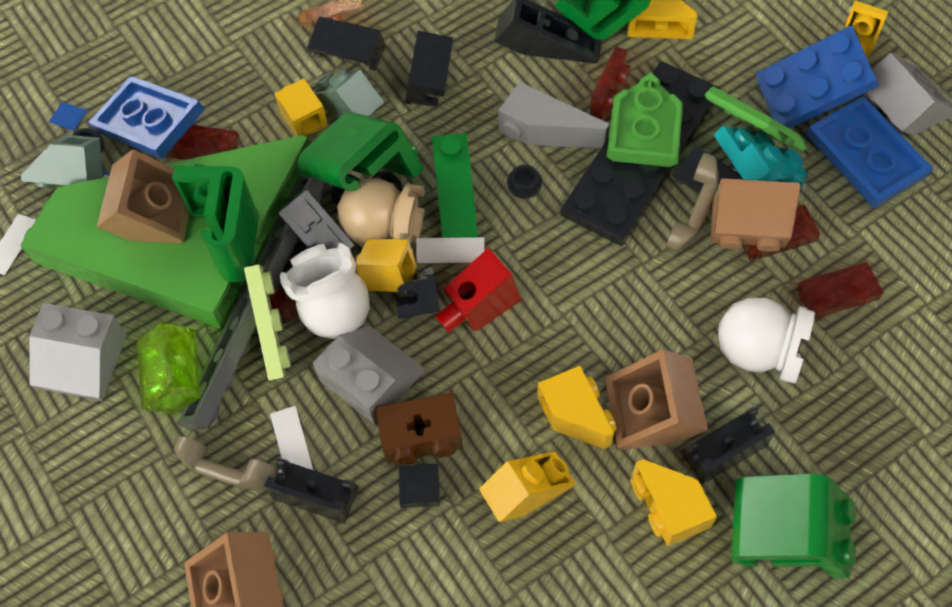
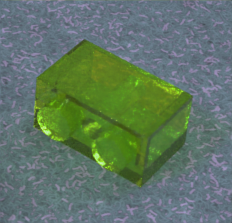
(168, 368)

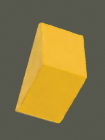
(664, 20)

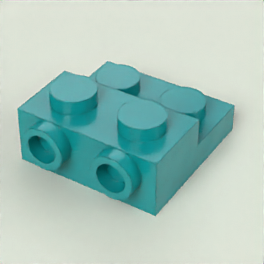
(758, 158)

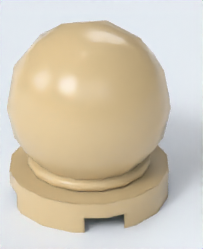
(381, 212)

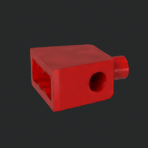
(479, 294)

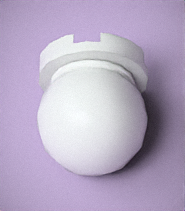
(327, 290)
(763, 336)

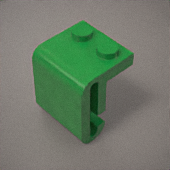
(601, 17)
(358, 145)
(229, 209)
(793, 523)

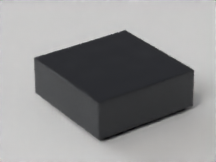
(419, 485)

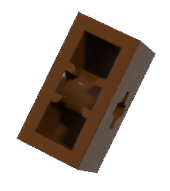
(399, 426)

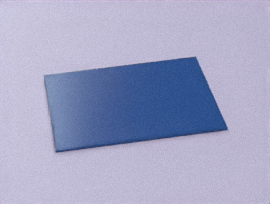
(68, 116)

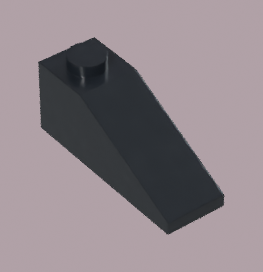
(544, 33)

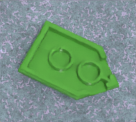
(755, 118)
(645, 125)

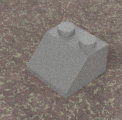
(907, 96)
(74, 351)
(366, 370)

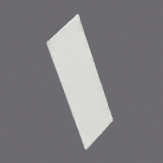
(12, 240)
(449, 250)
(291, 437)

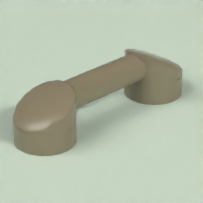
(707, 174)
(192, 454)

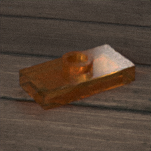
(329, 10)

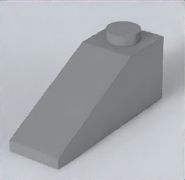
(546, 121)

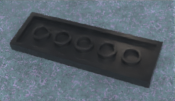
(617, 194)

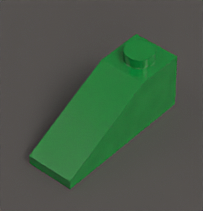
(454, 186)

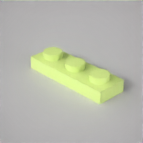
(267, 321)

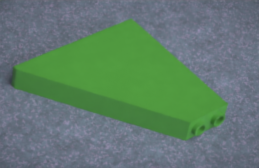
(162, 274)

